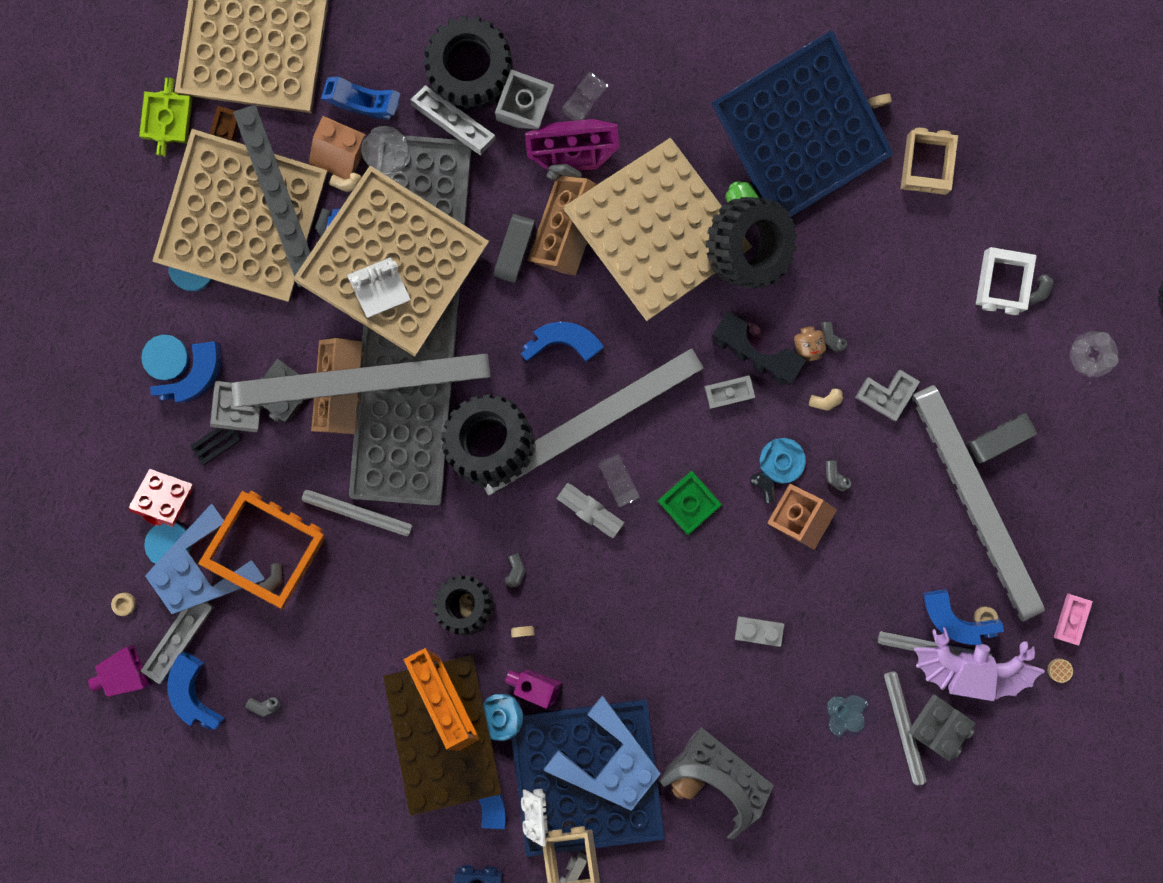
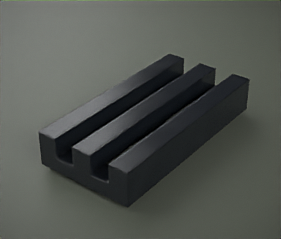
(199, 453)

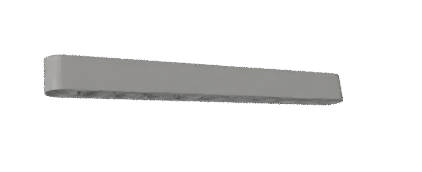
(359, 380)
(609, 411)
(979, 503)

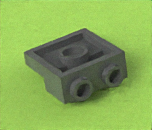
(281, 410)
(942, 728)

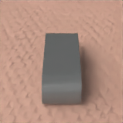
(513, 248)
(1003, 438)

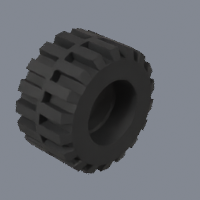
(447, 597)

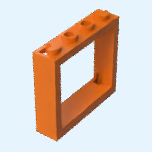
(274, 510)
(441, 700)

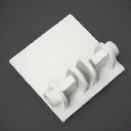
(379, 287)
(535, 821)

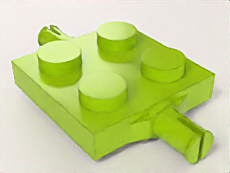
(165, 117)

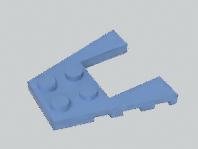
(179, 578)
(624, 776)

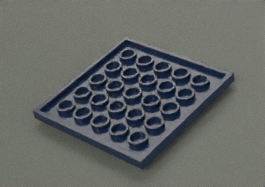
(803, 125)
(591, 749)

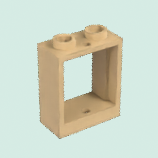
(924, 184)
(550, 856)

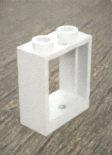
(1007, 257)

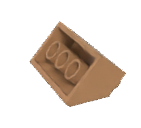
(558, 240)
(337, 412)

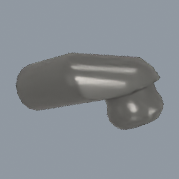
(1044, 290)

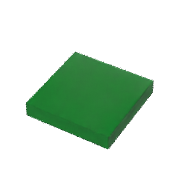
(689, 502)

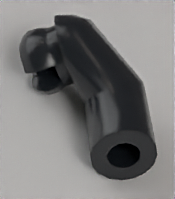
(765, 484)

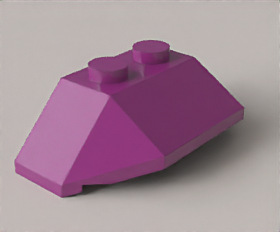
(574, 143)

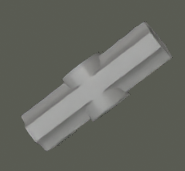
(590, 510)

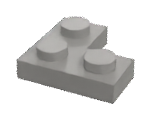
(888, 400)
(229, 417)

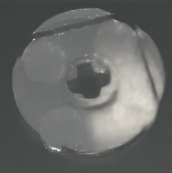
(395, 141)
(1105, 360)

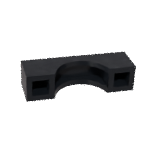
(732, 334)

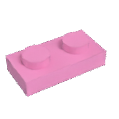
(1073, 619)

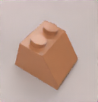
(336, 148)
(802, 516)

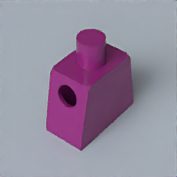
(119, 673)
(543, 691)

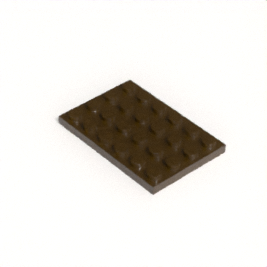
(429, 771)

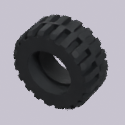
(460, 34)
(775, 245)
(469, 421)

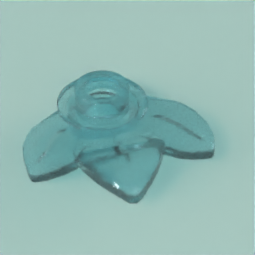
(850, 715)

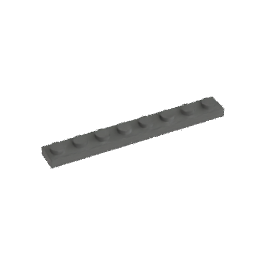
(273, 186)

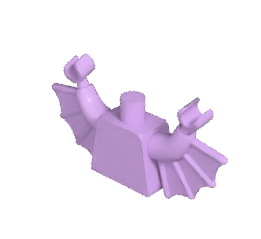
(977, 672)

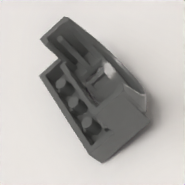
(717, 765)

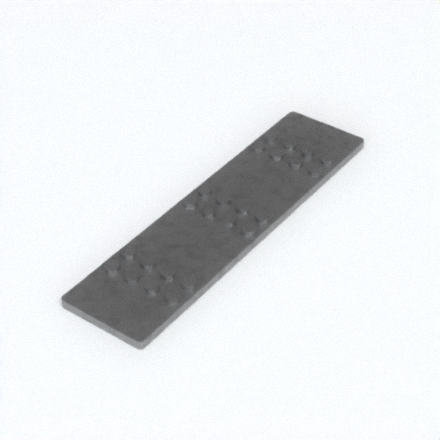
(401, 429)

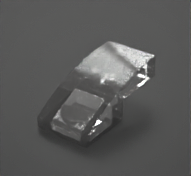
(584, 98)
(618, 480)

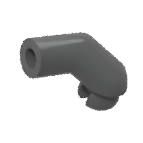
(564, 170)
(321, 225)
(832, 341)
(834, 478)
(517, 572)
(275, 579)
(263, 708)

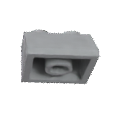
(523, 101)

